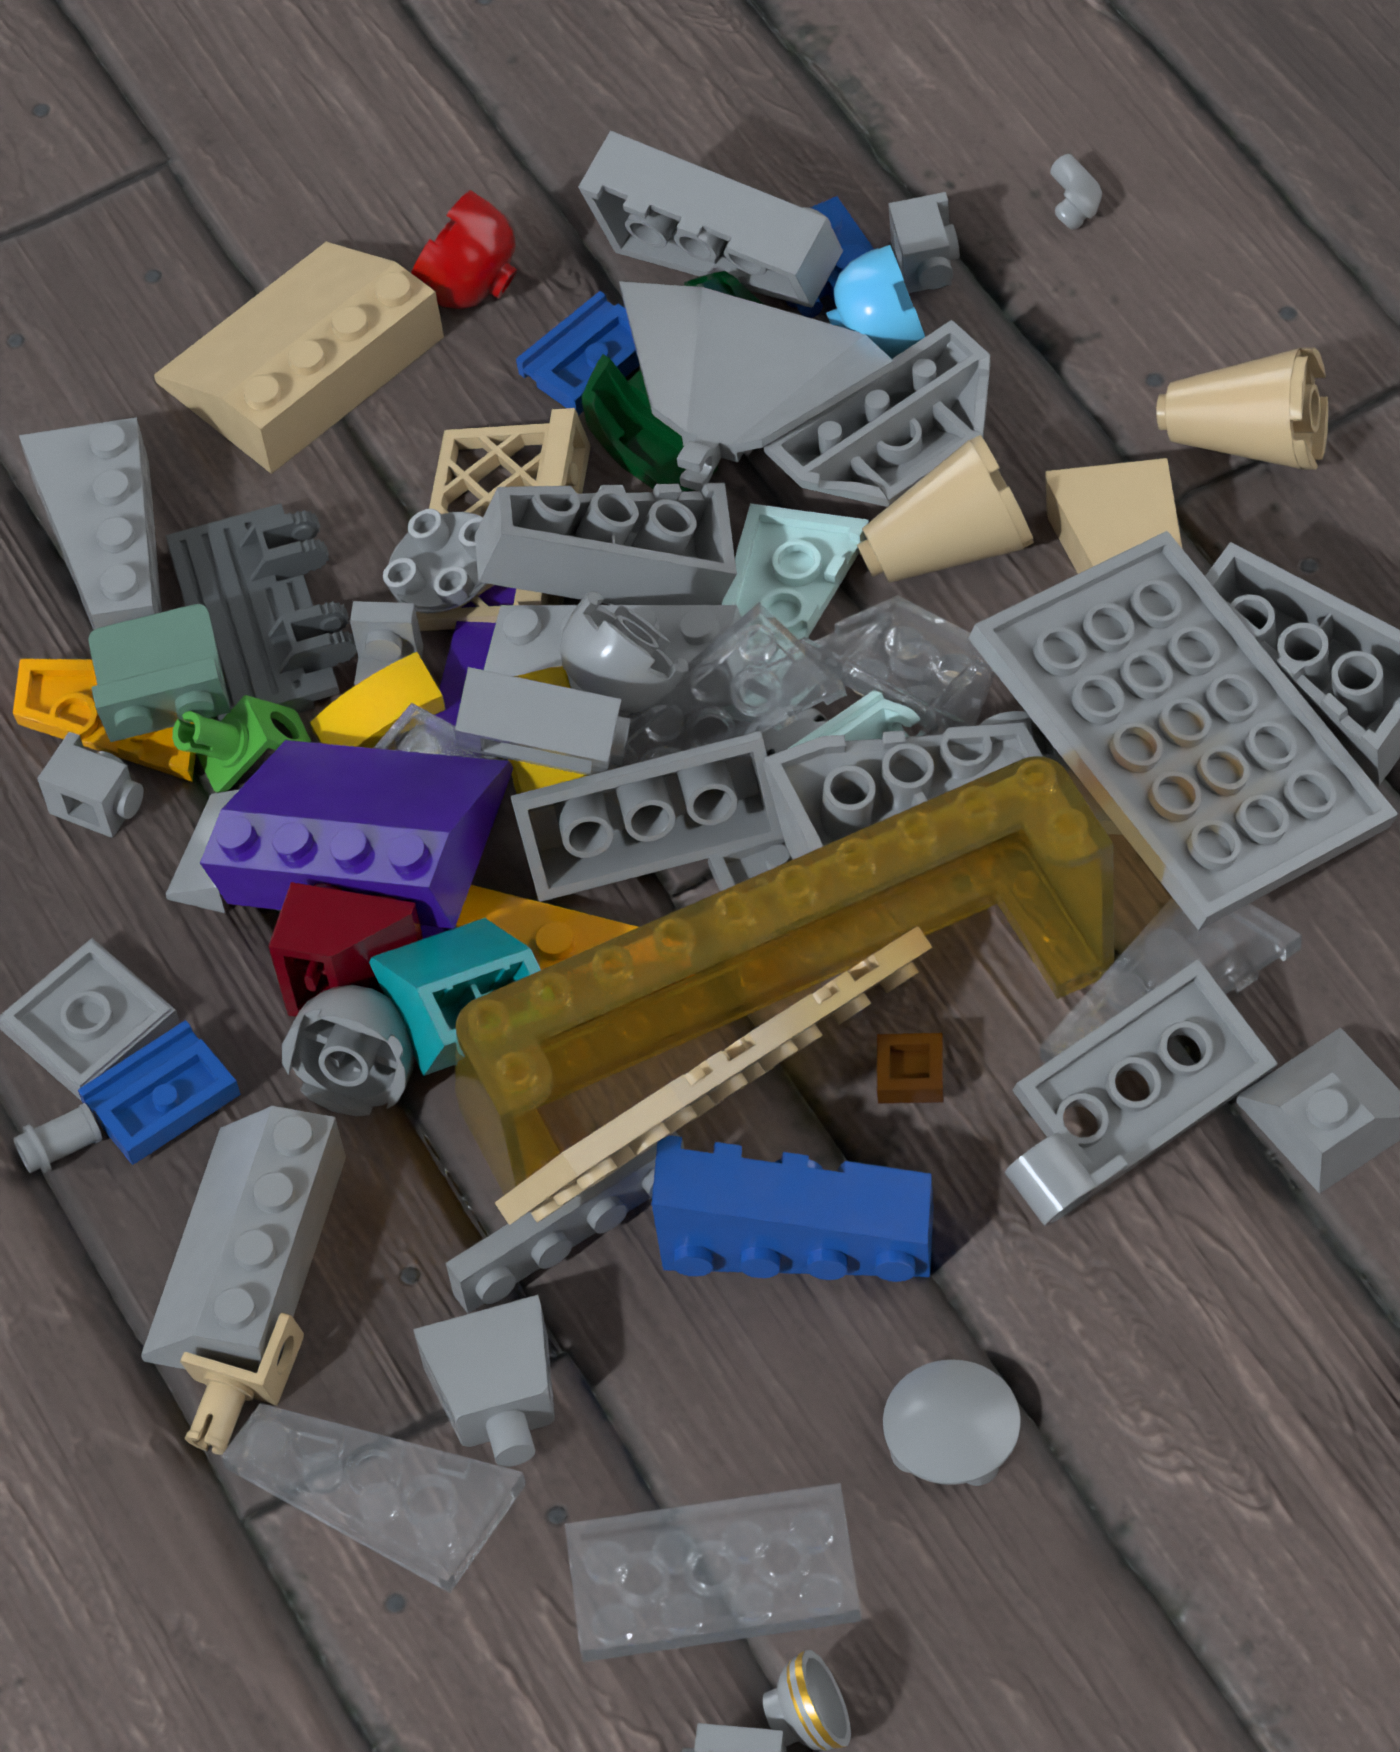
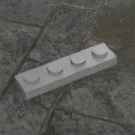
(516, 1250)

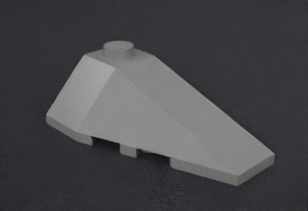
(844, 786)

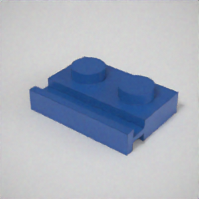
(569, 352)
(159, 1092)

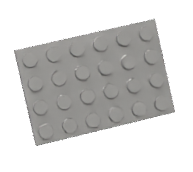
(1182, 728)

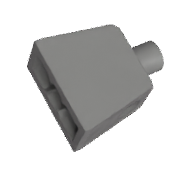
(492, 1376)

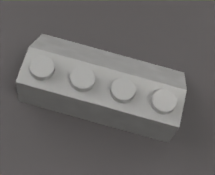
(647, 816)
(248, 1238)

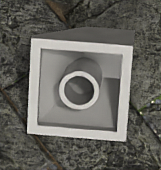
(1326, 1109)

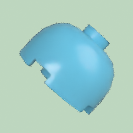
(876, 302)

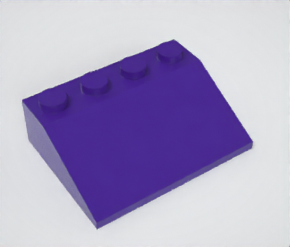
(358, 822)

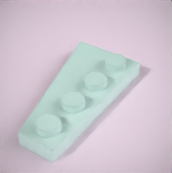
(793, 563)

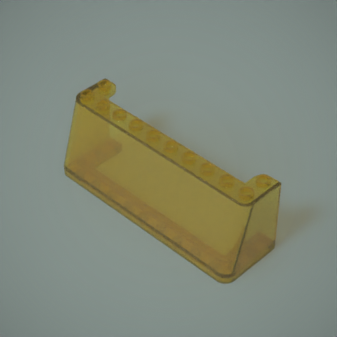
(999, 840)

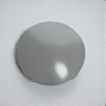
(436, 562)
(951, 1423)

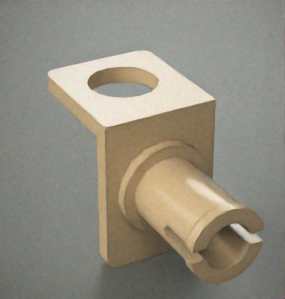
(231, 1386)

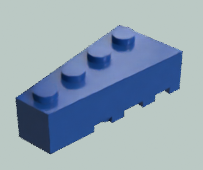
(789, 1215)

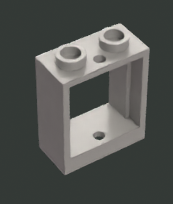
(540, 723)

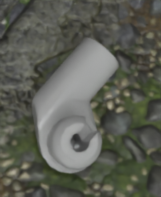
(1081, 192)

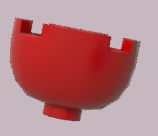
(469, 255)

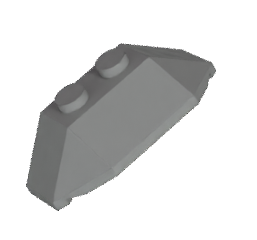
(896, 426)

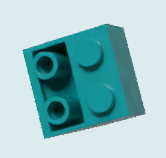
(443, 974)

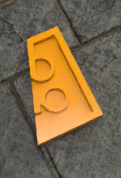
(59, 698)

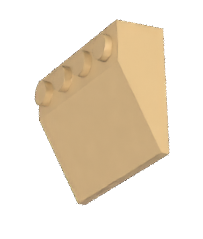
(305, 351)

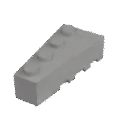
(610, 542)

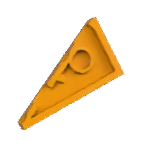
(545, 928)

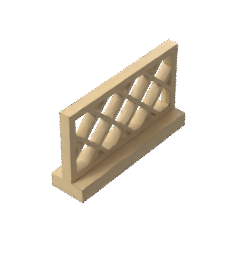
(560, 463)

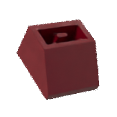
(330, 937)

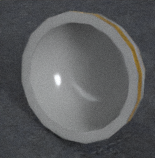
(808, 1705)

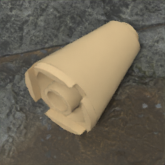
(1253, 410)
(947, 519)

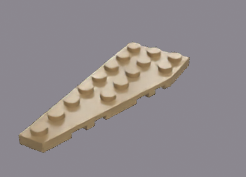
(709, 1082)

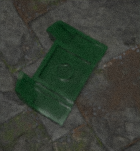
(622, 415)

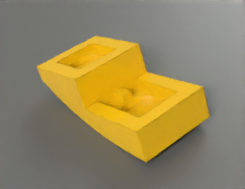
(376, 703)

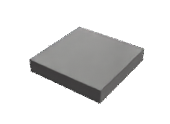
(87, 1017)

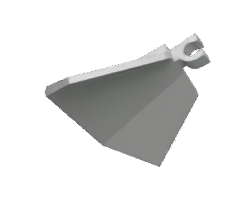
(738, 370)

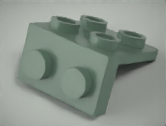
(156, 671)

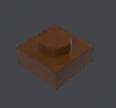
(910, 1068)

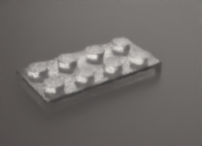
(712, 1572)

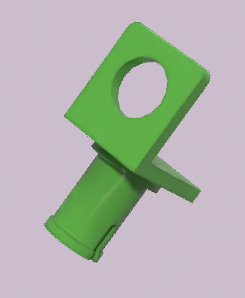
(238, 740)

